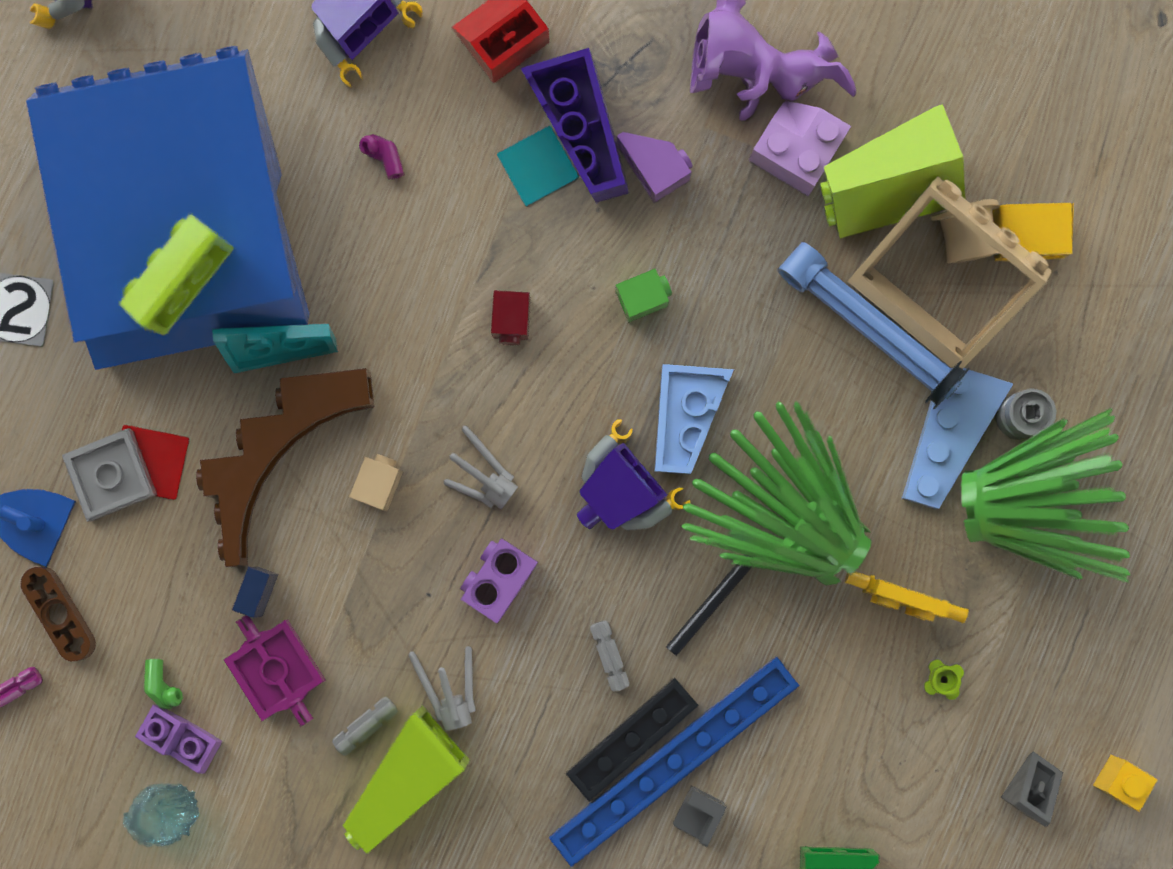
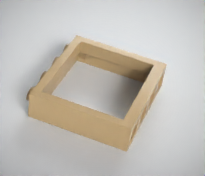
(916, 319)

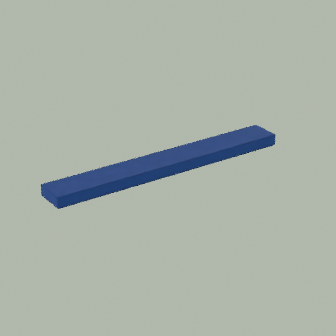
(673, 761)

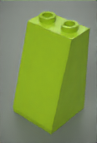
(890, 173)

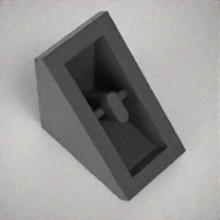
(1035, 789)

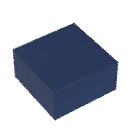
(255, 592)

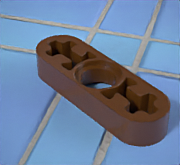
(42, 611)

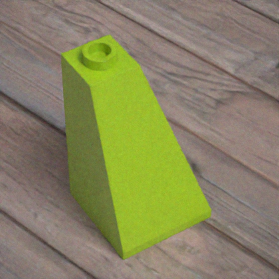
(409, 776)

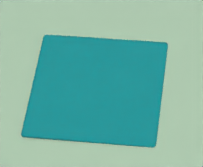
(537, 165)

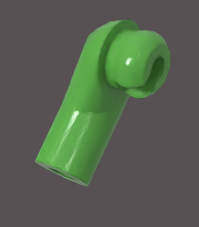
(157, 689)

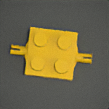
(916, 604)

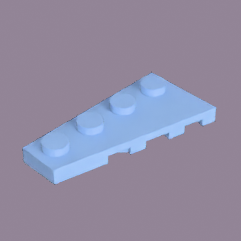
(951, 436)

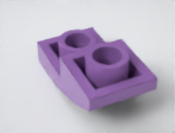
(179, 738)

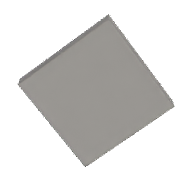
(109, 475)

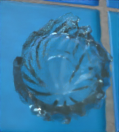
(161, 814)

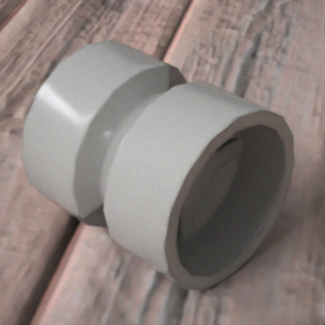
(1025, 413)

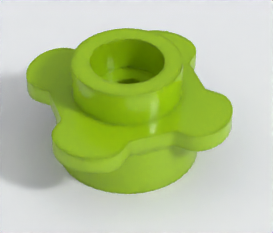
(951, 687)

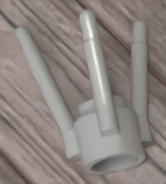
(497, 488)
(454, 711)

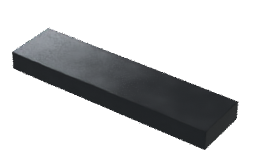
(631, 739)

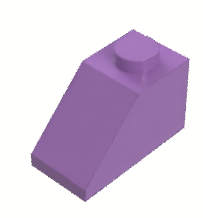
(655, 163)

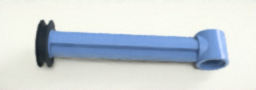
(807, 271)

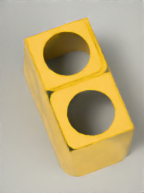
(1039, 227)

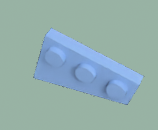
(685, 414)

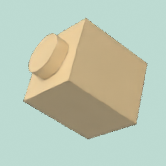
(376, 482)

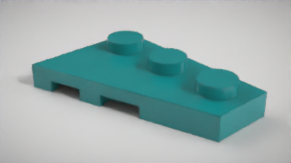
(273, 345)

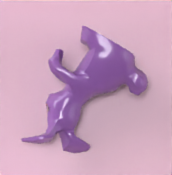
(735, 48)

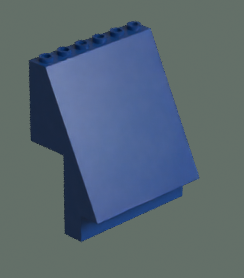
(136, 158)

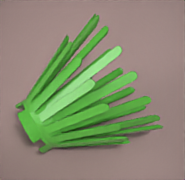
(1007, 492)
(817, 535)

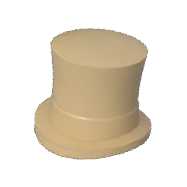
(961, 241)

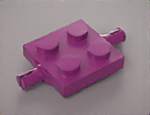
(274, 670)

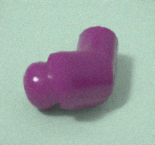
(383, 151)

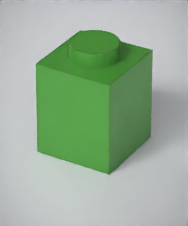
(643, 294)

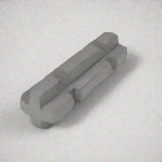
(609, 656)
(364, 726)

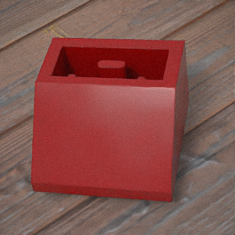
(502, 35)

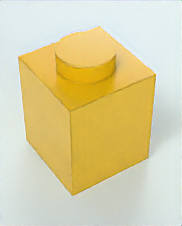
(1125, 782)

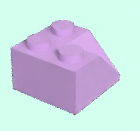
(799, 144)

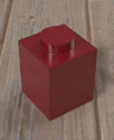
(510, 316)

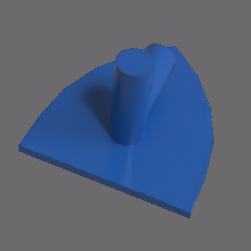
(33, 522)

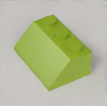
(175, 275)

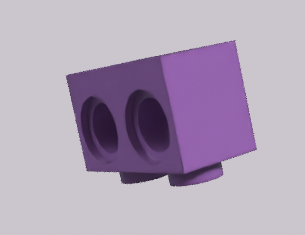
(506, 584)

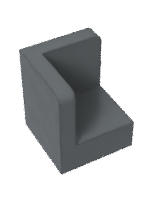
(699, 815)

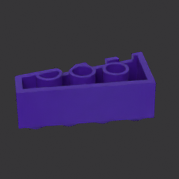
(578, 112)

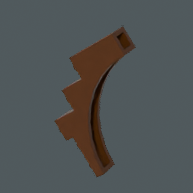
(264, 440)

